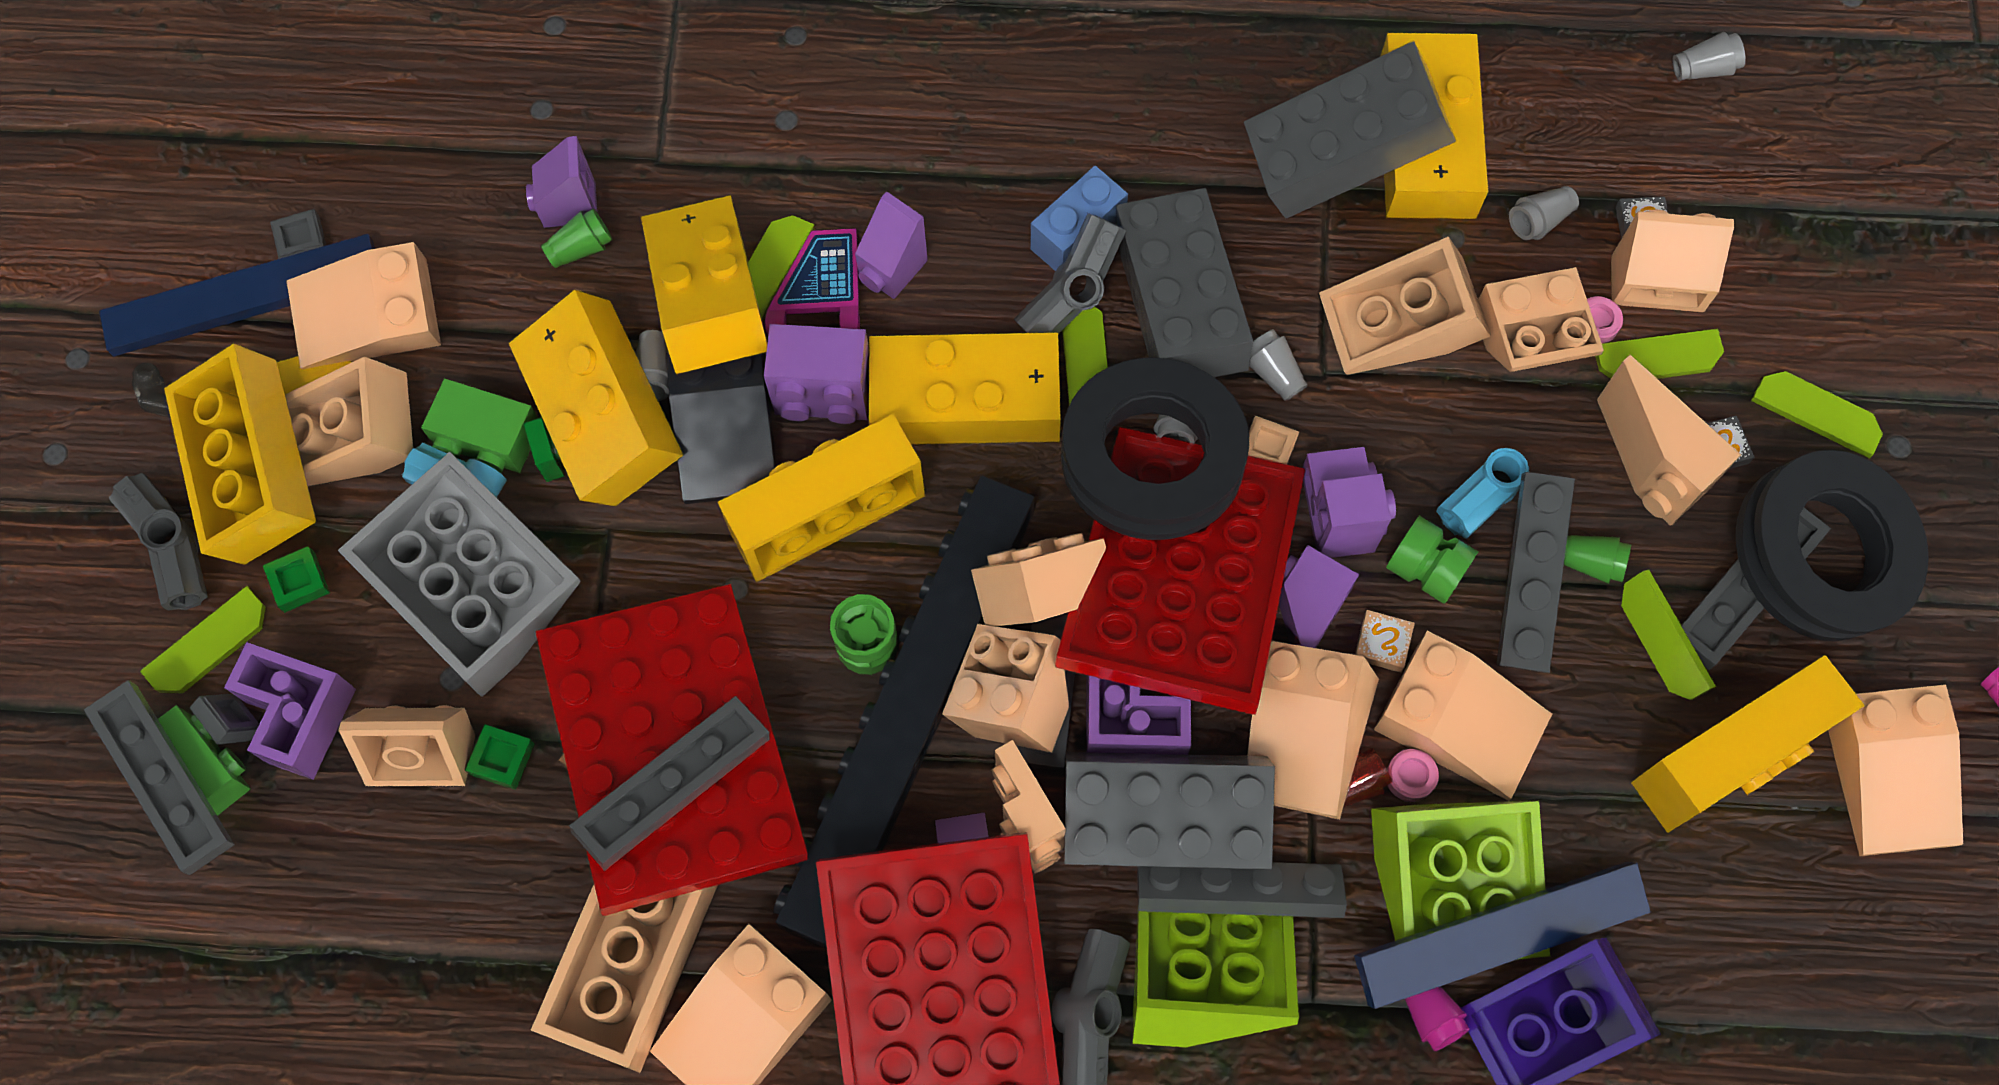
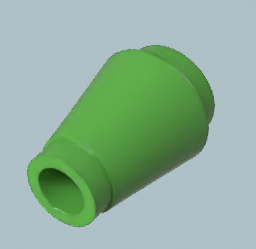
(577, 239)
(1597, 556)

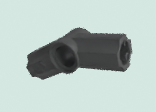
(1090, 257)
(173, 563)
(1090, 1009)

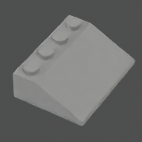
(462, 572)

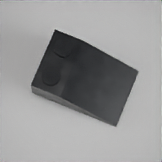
(721, 427)

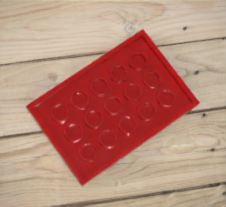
(1192, 608)
(629, 692)
(938, 965)

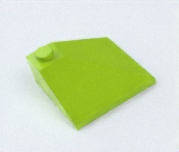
(1456, 860)
(1212, 977)

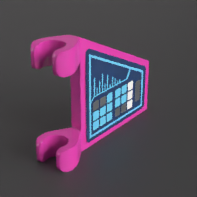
(821, 280)

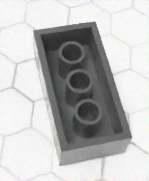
(1349, 130)
(1184, 283)
(1169, 810)

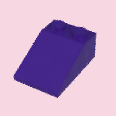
(1560, 1019)

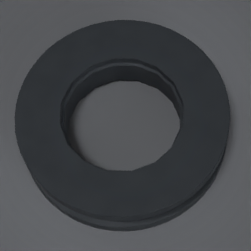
(1160, 388)
(1883, 518)

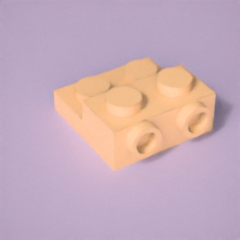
(1027, 807)

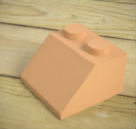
(410, 745)

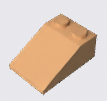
(364, 307)
(1405, 310)
(352, 421)
(1662, 442)
(1464, 716)
(1312, 724)
(1901, 771)
(740, 1016)

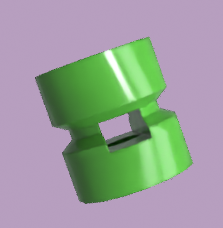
(1431, 559)
(864, 633)

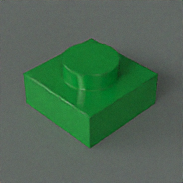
(543, 450)
(296, 579)
(500, 757)

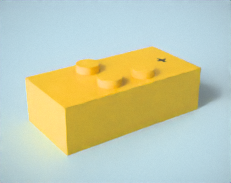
(1455, 177)
(703, 285)
(967, 387)
(595, 399)
(239, 455)
(823, 497)
(1748, 745)

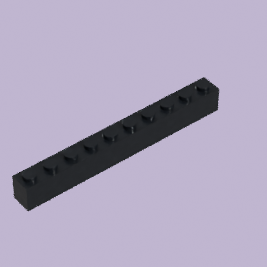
(911, 703)

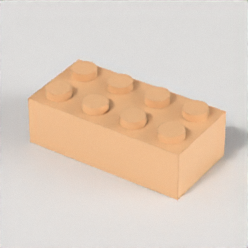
(621, 976)

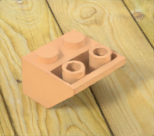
(1671, 261)
(1539, 320)
(1036, 580)
(1010, 688)

